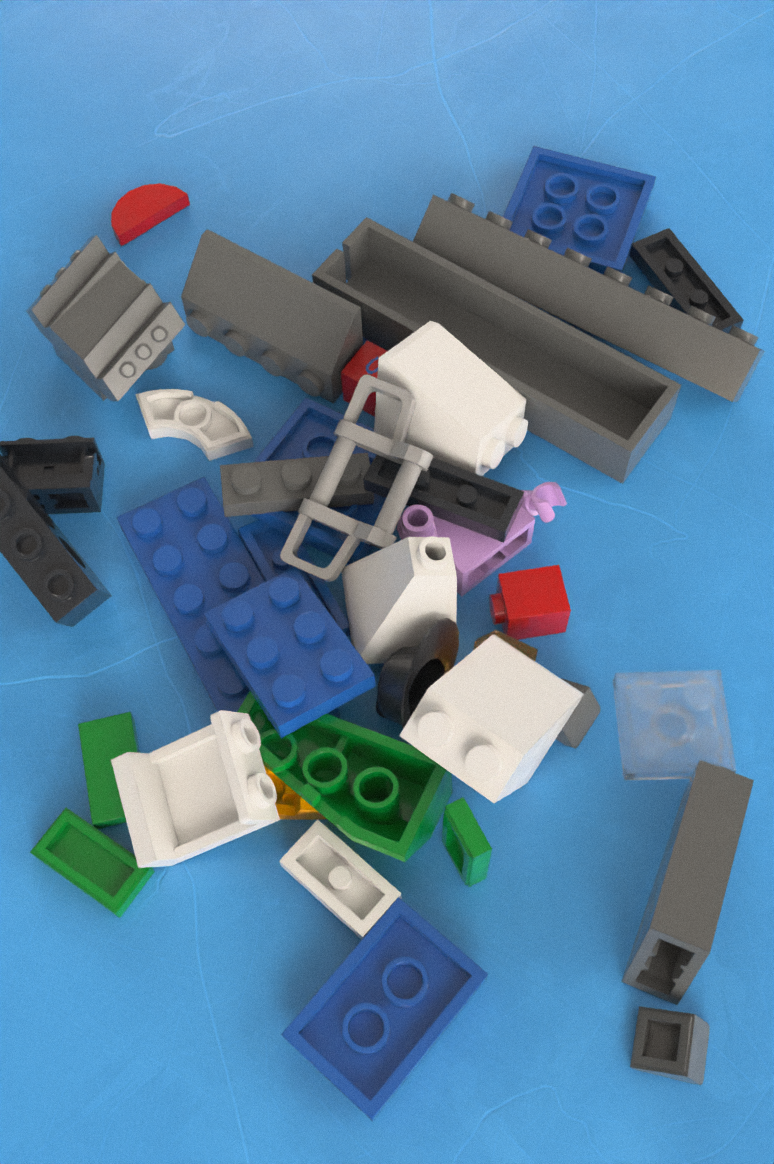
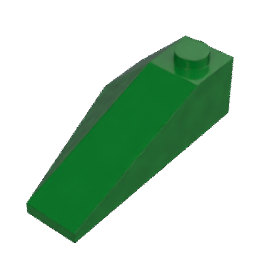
(358, 780)

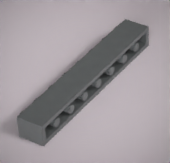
(589, 299)

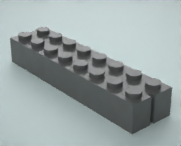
(575, 387)

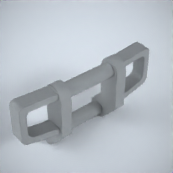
(348, 436)

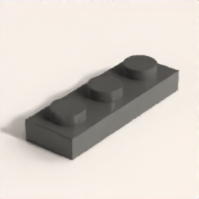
(285, 483)

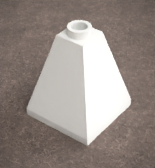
(399, 595)

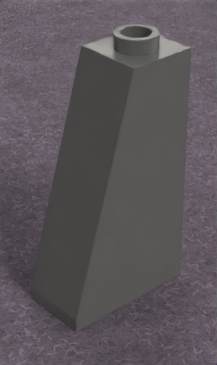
(689, 884)

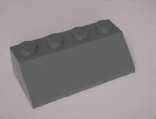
(271, 316)

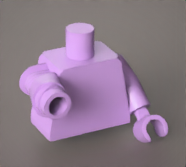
(475, 553)

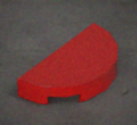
(144, 209)

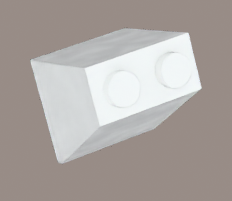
(461, 405)
(492, 718)

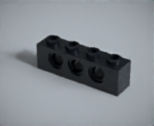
(45, 555)

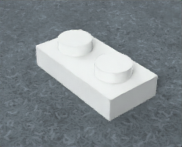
(339, 879)

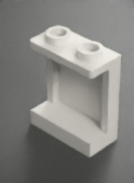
(196, 791)

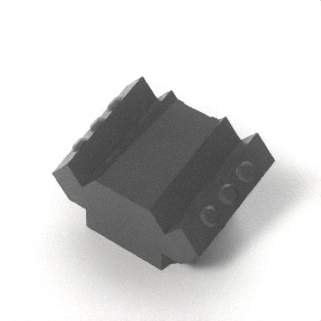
(105, 320)

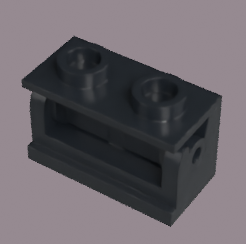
(59, 472)

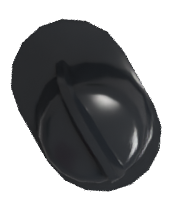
(414, 669)

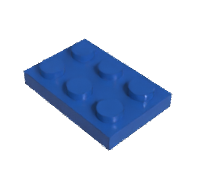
(289, 651)
(385, 1007)

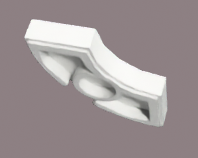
(196, 419)

